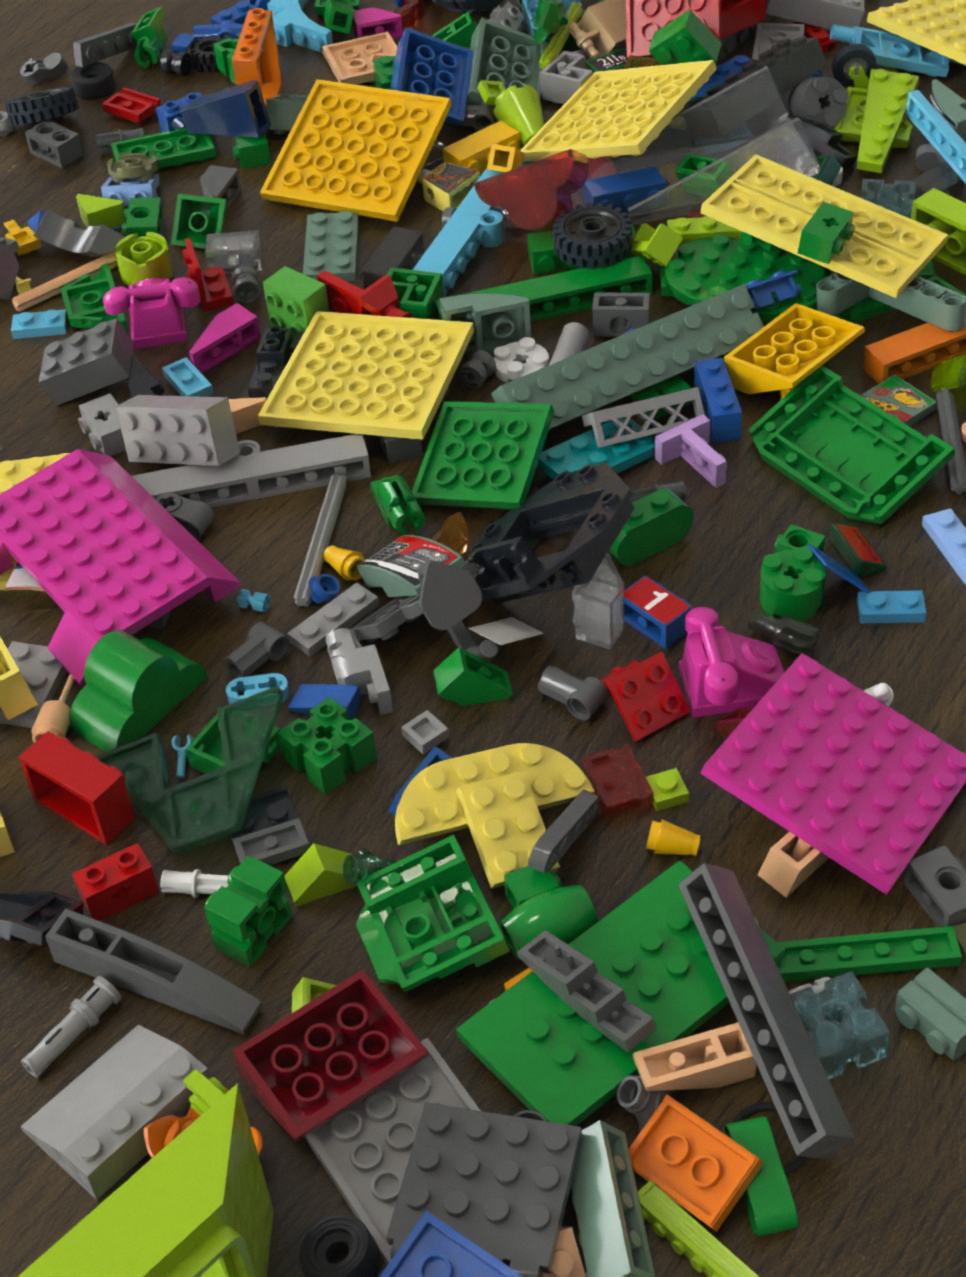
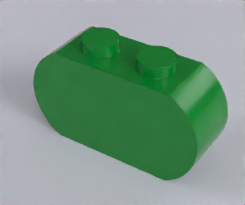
(652, 527)

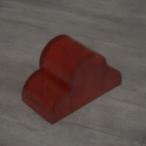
(537, 190)

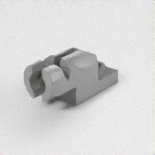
(359, 667)

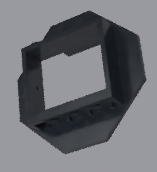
(584, 500)

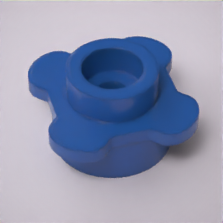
(324, 588)

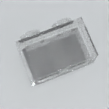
(234, 250)

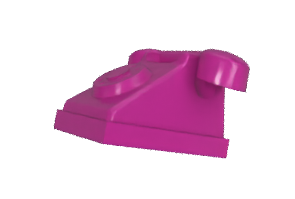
(154, 309)
(724, 668)

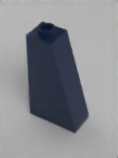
(229, 112)

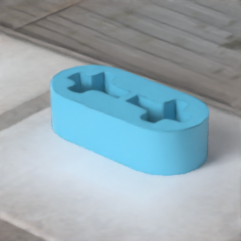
(255, 684)

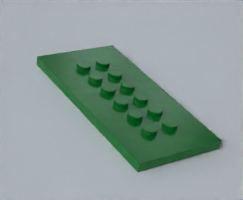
(557, 1057)

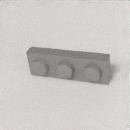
(337, 614)

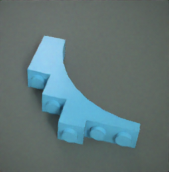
(295, 27)

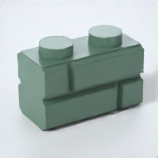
(935, 1012)

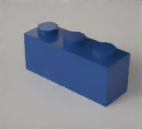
(623, 189)
(718, 399)

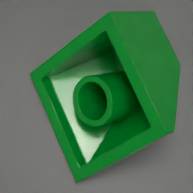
(196, 218)

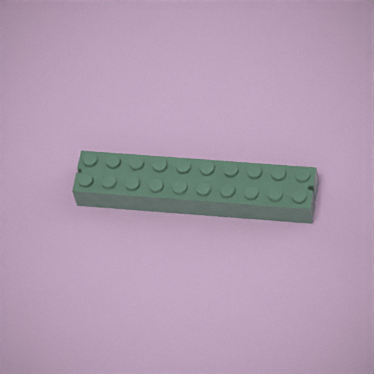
(637, 358)

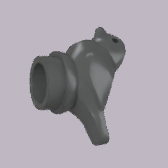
(636, 1100)

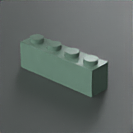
(609, 1206)

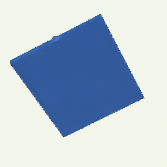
(839, 568)

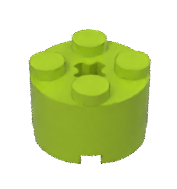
(143, 258)

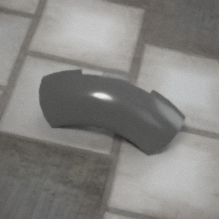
(70, 238)

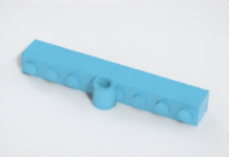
(468, 228)

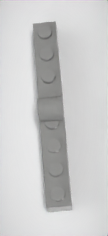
(263, 473)

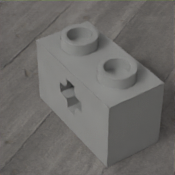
(102, 424)

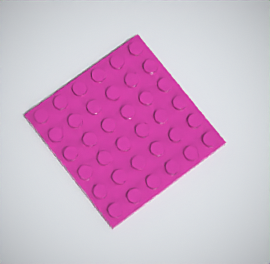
(840, 771)

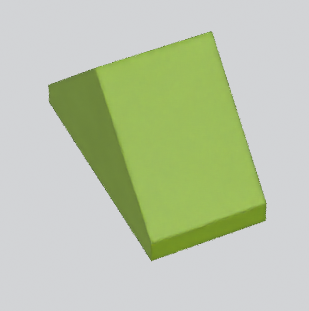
(100, 211)
(317, 874)

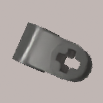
(191, 514)

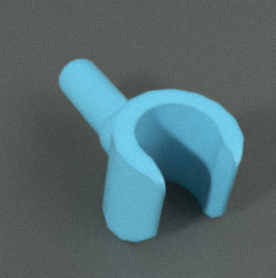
(181, 754)

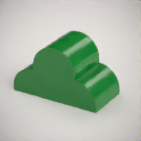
(130, 689)

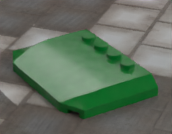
(847, 448)

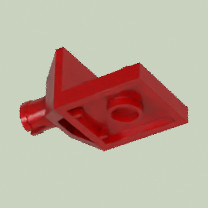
(377, 299)

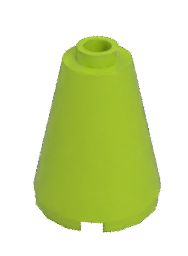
(520, 110)

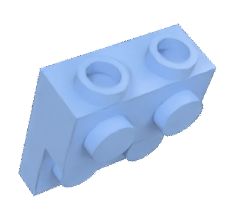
(130, 189)

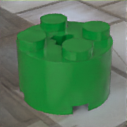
(792, 584)

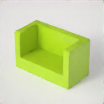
(655, 245)

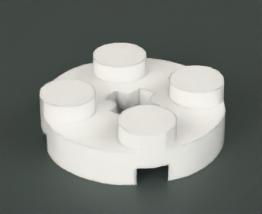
(509, 359)

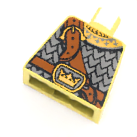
(447, 184)

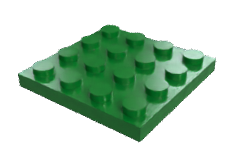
(483, 454)

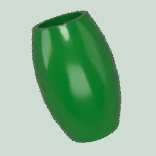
(560, 911)

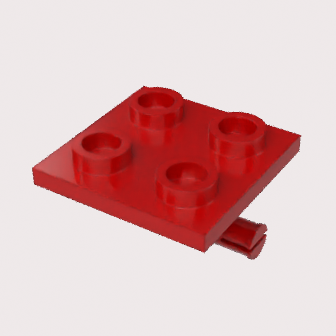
(646, 695)

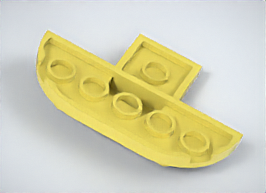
(495, 797)

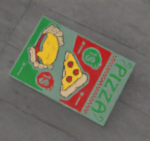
(901, 400)

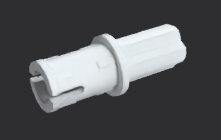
(191, 882)

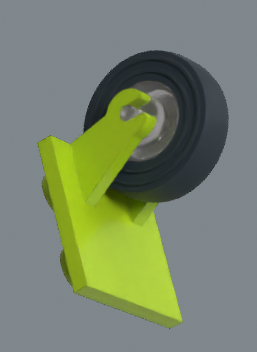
(853, 66)

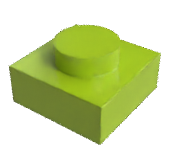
(490, 91)
(668, 789)

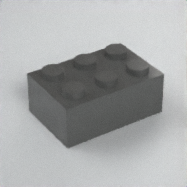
(86, 362)

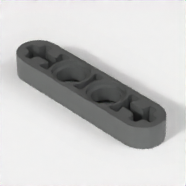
(564, 831)

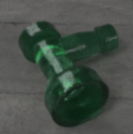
(362, 865)

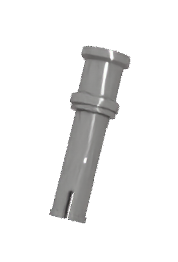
(83, 1014)

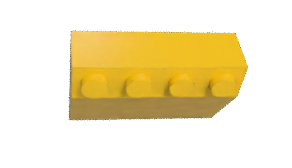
(788, 349)

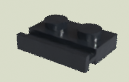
(266, 811)

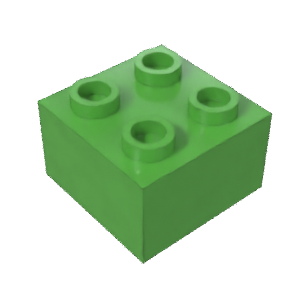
(293, 299)

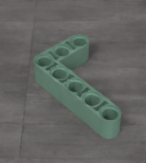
(920, 299)

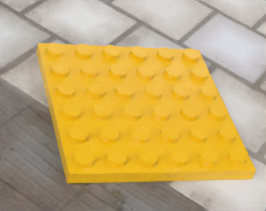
(356, 149)

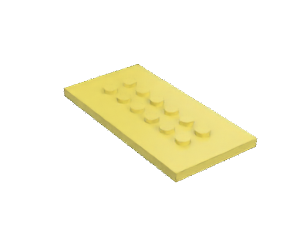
(779, 202)

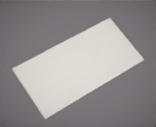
(506, 631)

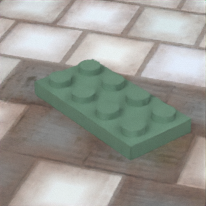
(332, 245)

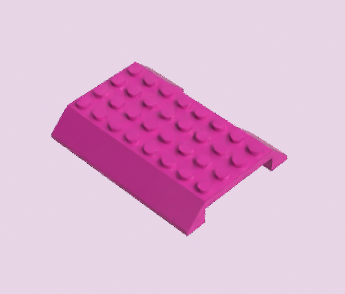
(102, 552)

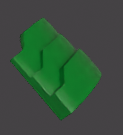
(427, 918)

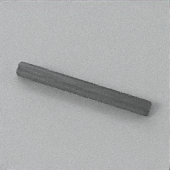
(951, 435)

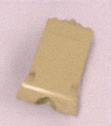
(601, 28)

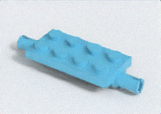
(894, 50)

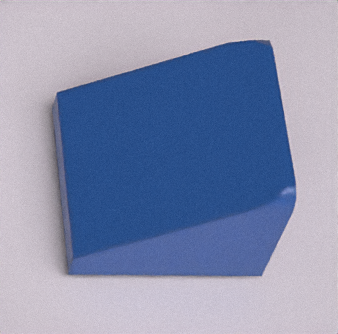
(182, 43)

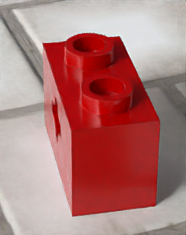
(116, 882)

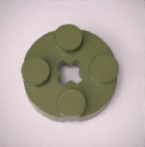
(132, 166)

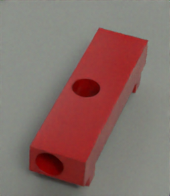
(823, 37)

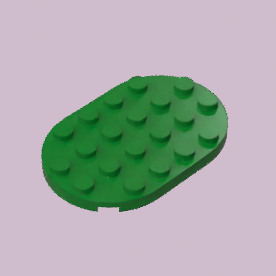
(723, 263)

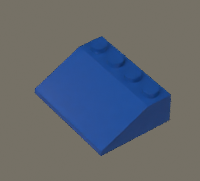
(433, 68)

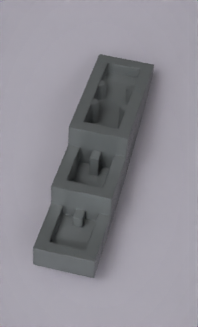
(586, 991)

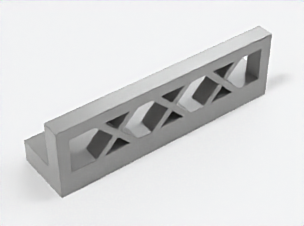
(639, 408)

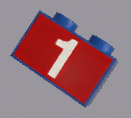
(655, 611)

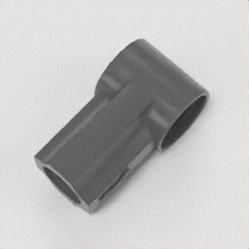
(475, 116)
(261, 644)
(579, 695)

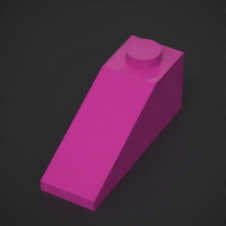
(224, 337)

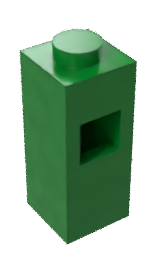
(338, 15)

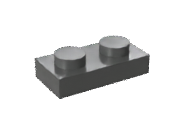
(273, 843)

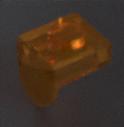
(454, 534)

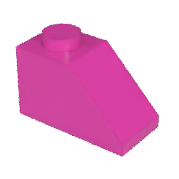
(376, 21)

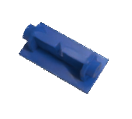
(779, 284)

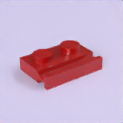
(131, 105)

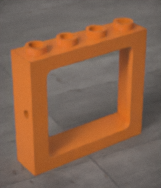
(254, 63)

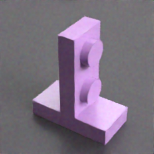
(691, 443)

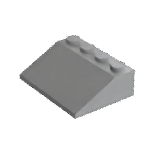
(101, 1116)

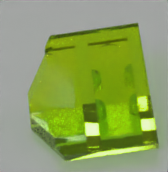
(949, 374)

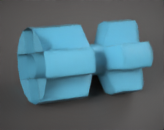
(258, 601)

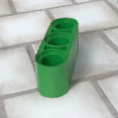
(768, 1194)

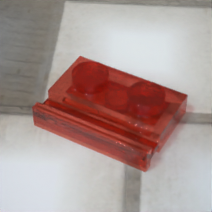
(617, 779)

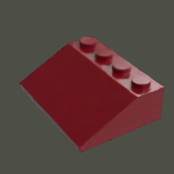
(328, 1055)

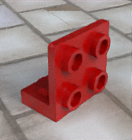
(211, 282)

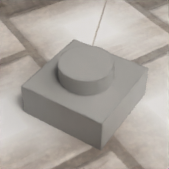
(425, 732)

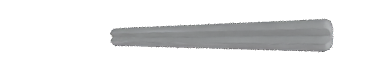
(320, 538)

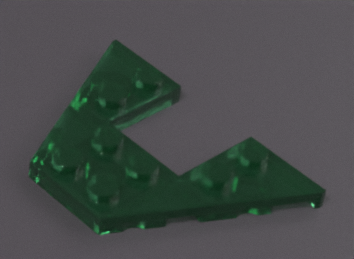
(210, 803)

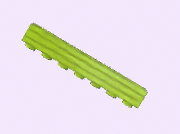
(688, 1235)

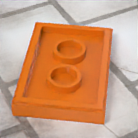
(693, 1162)

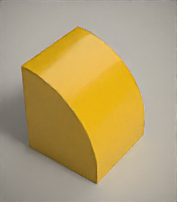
(504, 158)

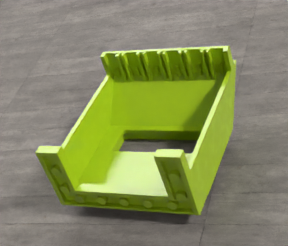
(186, 1211)

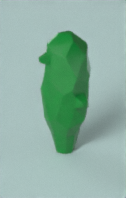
(550, 18)

